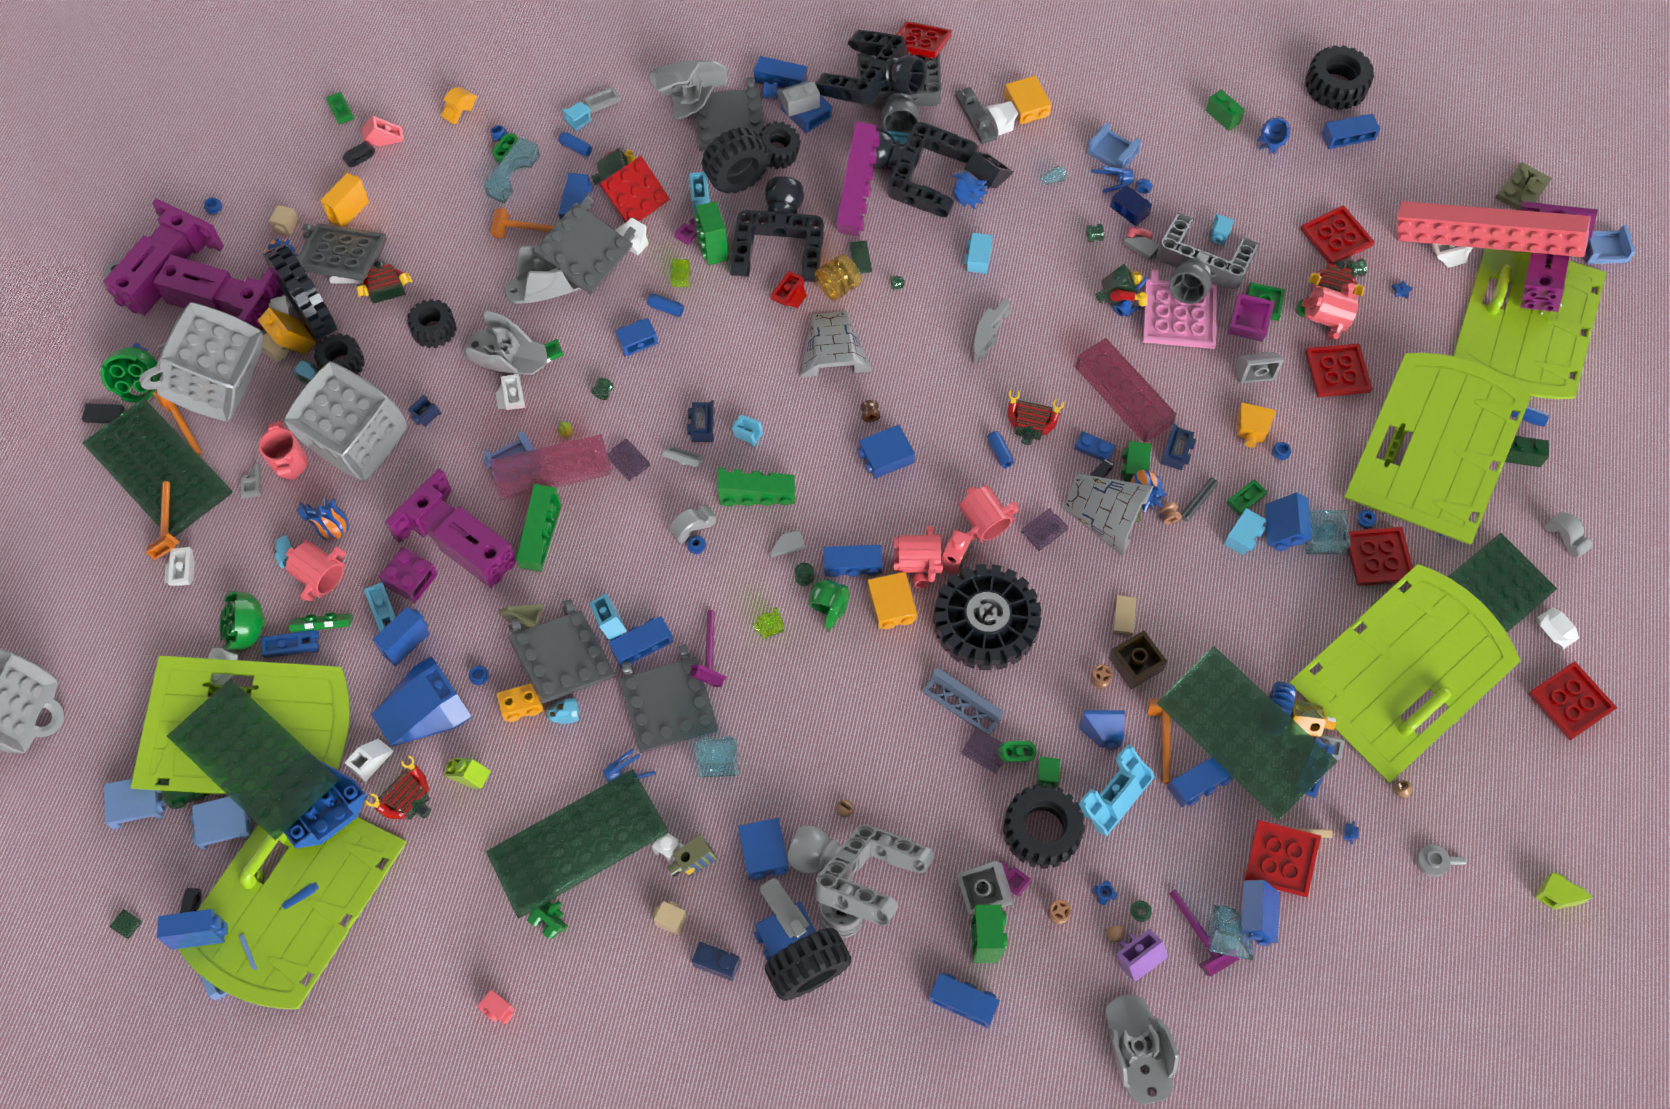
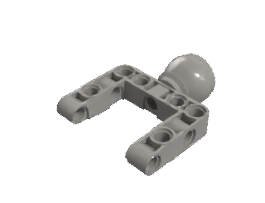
(816, 852)

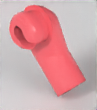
(1133, 231)

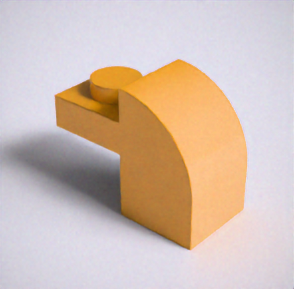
(456, 101)

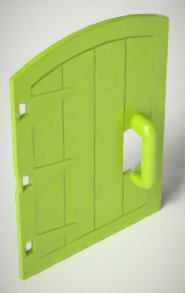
(1521, 342)
(1458, 429)
(1412, 643)
(302, 698)
(297, 938)

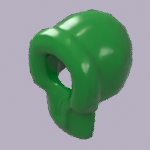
(829, 599)

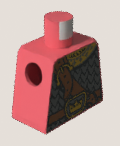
(958, 548)

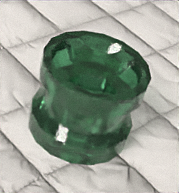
(1095, 233)
(1357, 267)
(602, 388)
(804, 569)

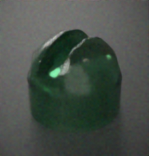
(897, 282)

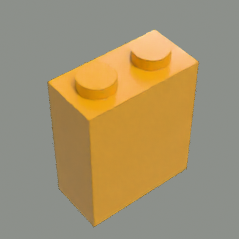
(1028, 99)
(345, 200)
(286, 331)
(892, 600)

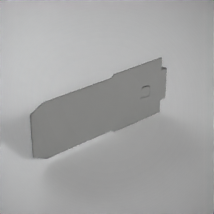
(783, 907)

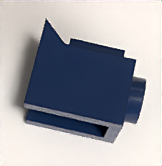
(423, 411)

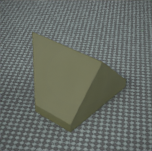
(527, 614)

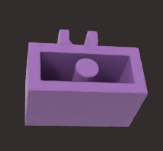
(1141, 954)

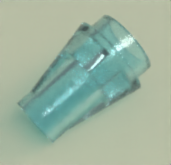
(1055, 175)

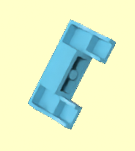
(1120, 794)

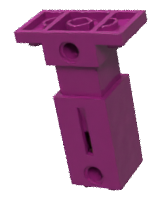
(178, 236)
(1548, 271)
(189, 281)
(455, 531)

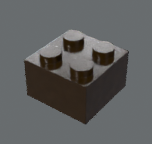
(1137, 659)

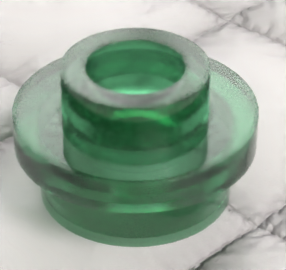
(1141, 905)

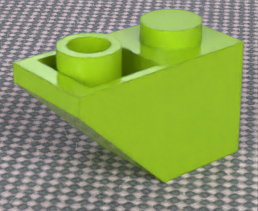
(467, 772)
(1560, 893)

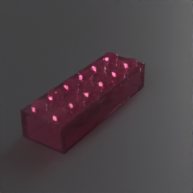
(1125, 390)
(550, 466)

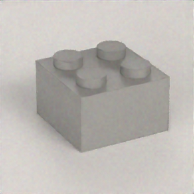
(985, 886)

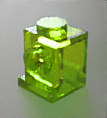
(680, 273)
(769, 624)

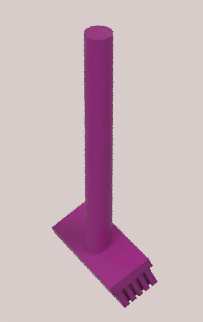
(706, 673)
(1217, 961)

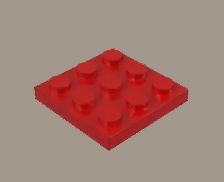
(924, 39)
(634, 190)
(1337, 235)
(1338, 370)
(1379, 556)
(1572, 700)
(1283, 857)

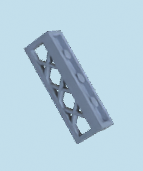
(966, 695)

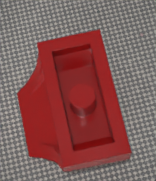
(790, 291)

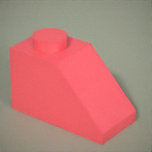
(381, 132)

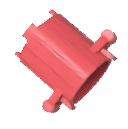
(1332, 308)
(283, 452)
(986, 513)
(918, 554)
(315, 569)

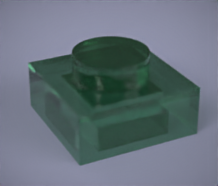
(125, 924)

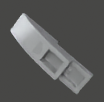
(987, 329)

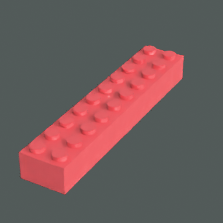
(1493, 228)

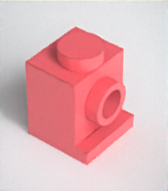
(496, 1008)

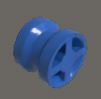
(770, 90)

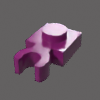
(686, 233)
(1016, 879)

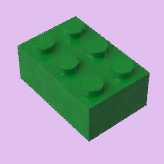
(711, 233)
(987, 933)

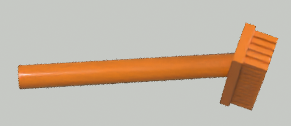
(501, 222)
(168, 405)
(166, 541)
(1155, 710)

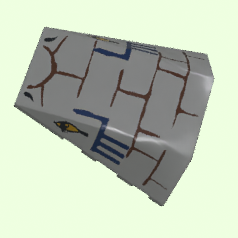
(833, 343)
(1107, 507)

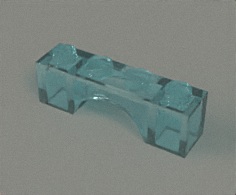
(521, 155)

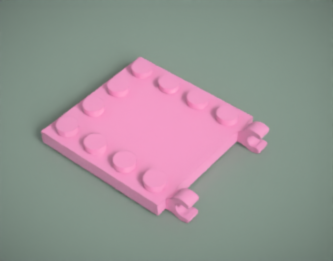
(1176, 322)

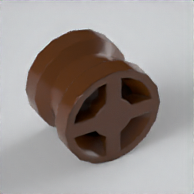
(870, 411)

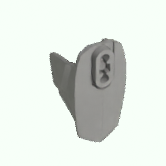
(688, 84)
(536, 280)
(505, 347)
(1141, 1042)

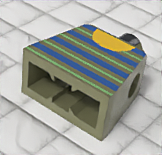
(699, 856)

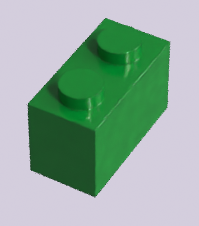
(1225, 110)
(1136, 458)

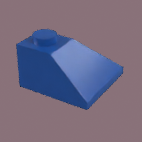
(1104, 727)

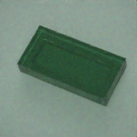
(861, 256)

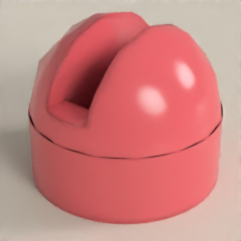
(920, 580)

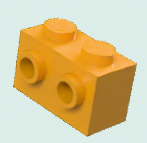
(519, 703)

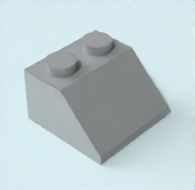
(800, 98)
(1258, 367)

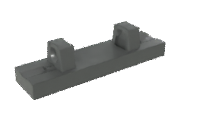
(976, 115)

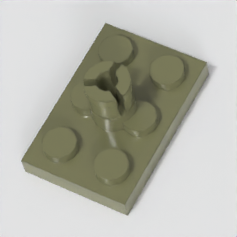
(1523, 186)

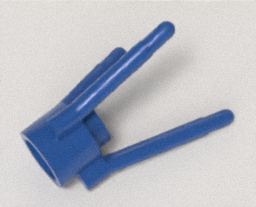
(1124, 176)
(1124, 307)
(614, 769)

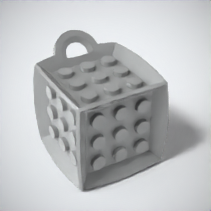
(206, 362)
(346, 421)
(23, 694)

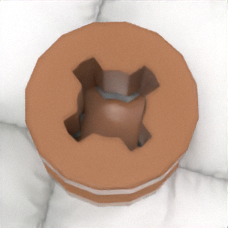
(1170, 513)
(1105, 674)
(1062, 908)

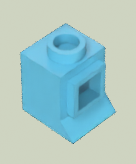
(577, 115)
(1221, 229)
(745, 423)

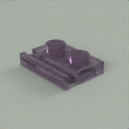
(628, 459)
(1044, 529)
(983, 750)

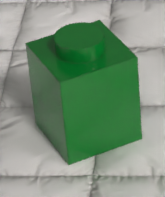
(1048, 772)

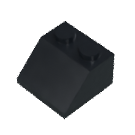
(988, 169)

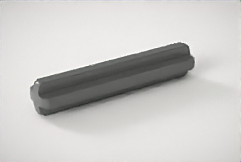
(1199, 499)

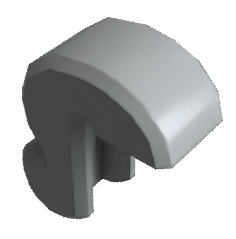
(691, 520)
(1571, 532)

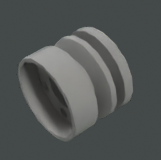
(846, 925)

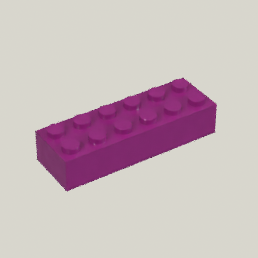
(857, 179)

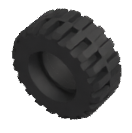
(1343, 62)
(735, 160)
(1043, 800)
(807, 963)

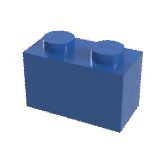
(636, 337)

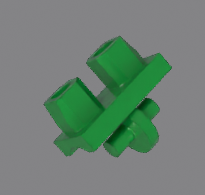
(549, 916)

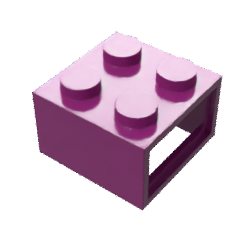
(1250, 317)
(405, 574)

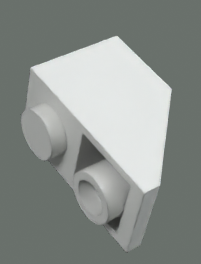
(368, 758)

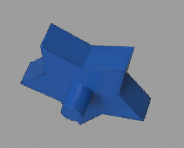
(1402, 289)

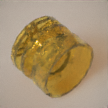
(838, 277)

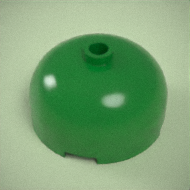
(123, 371)
(244, 619)

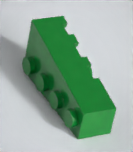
(755, 488)
(538, 527)

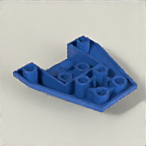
(420, 706)
(329, 814)

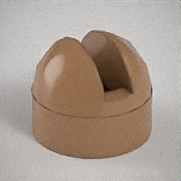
(1403, 789)
(842, 811)
(1115, 933)

